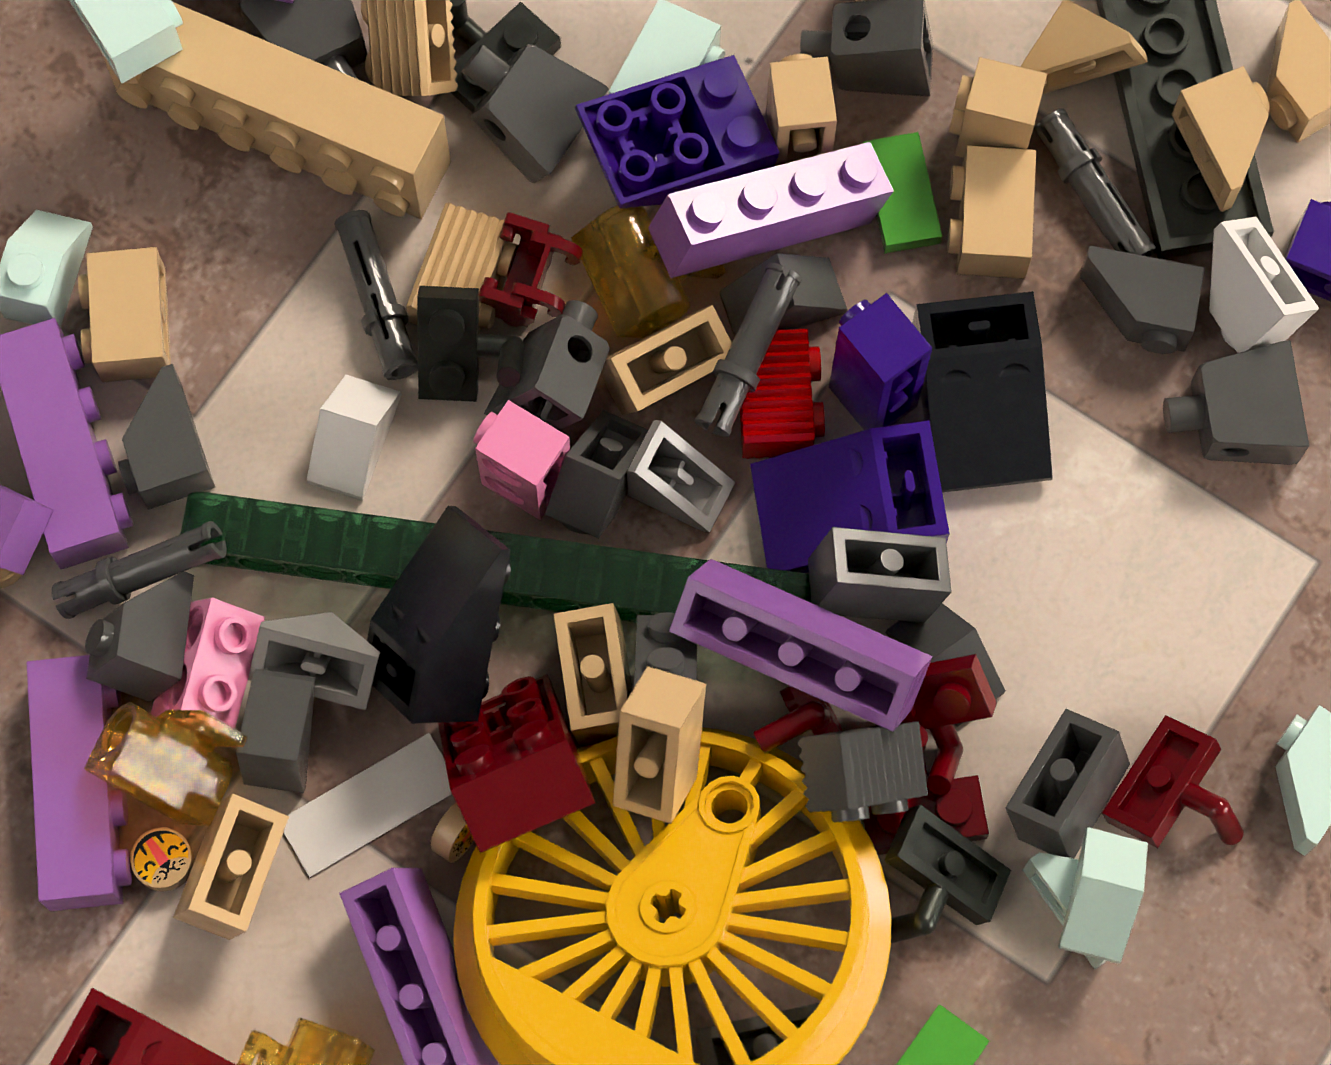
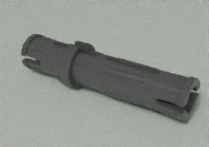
(1083, 171)
(383, 315)
(739, 370)
(116, 579)

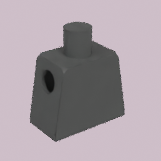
(312, 28)
(877, 46)
(530, 105)
(558, 368)
(1244, 408)

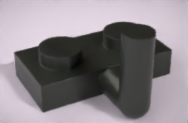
(503, 39)
(452, 345)
(948, 869)

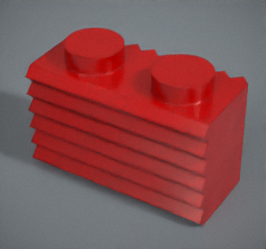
(781, 409)

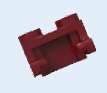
(530, 265)

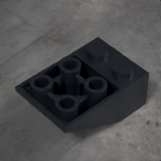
(986, 391)
(442, 623)

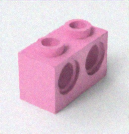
(520, 457)
(215, 661)

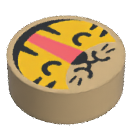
(451, 835)
(162, 859)

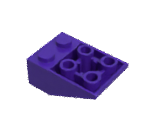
(678, 133)
(858, 481)

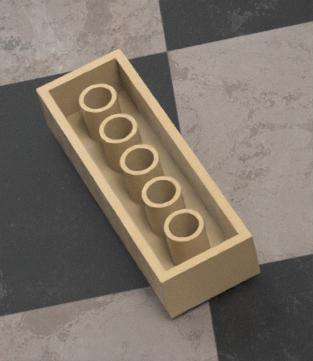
(297, 114)

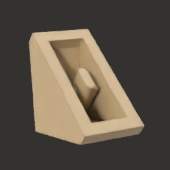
(1081, 48)

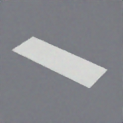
(368, 805)

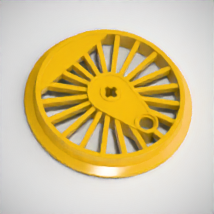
(686, 869)

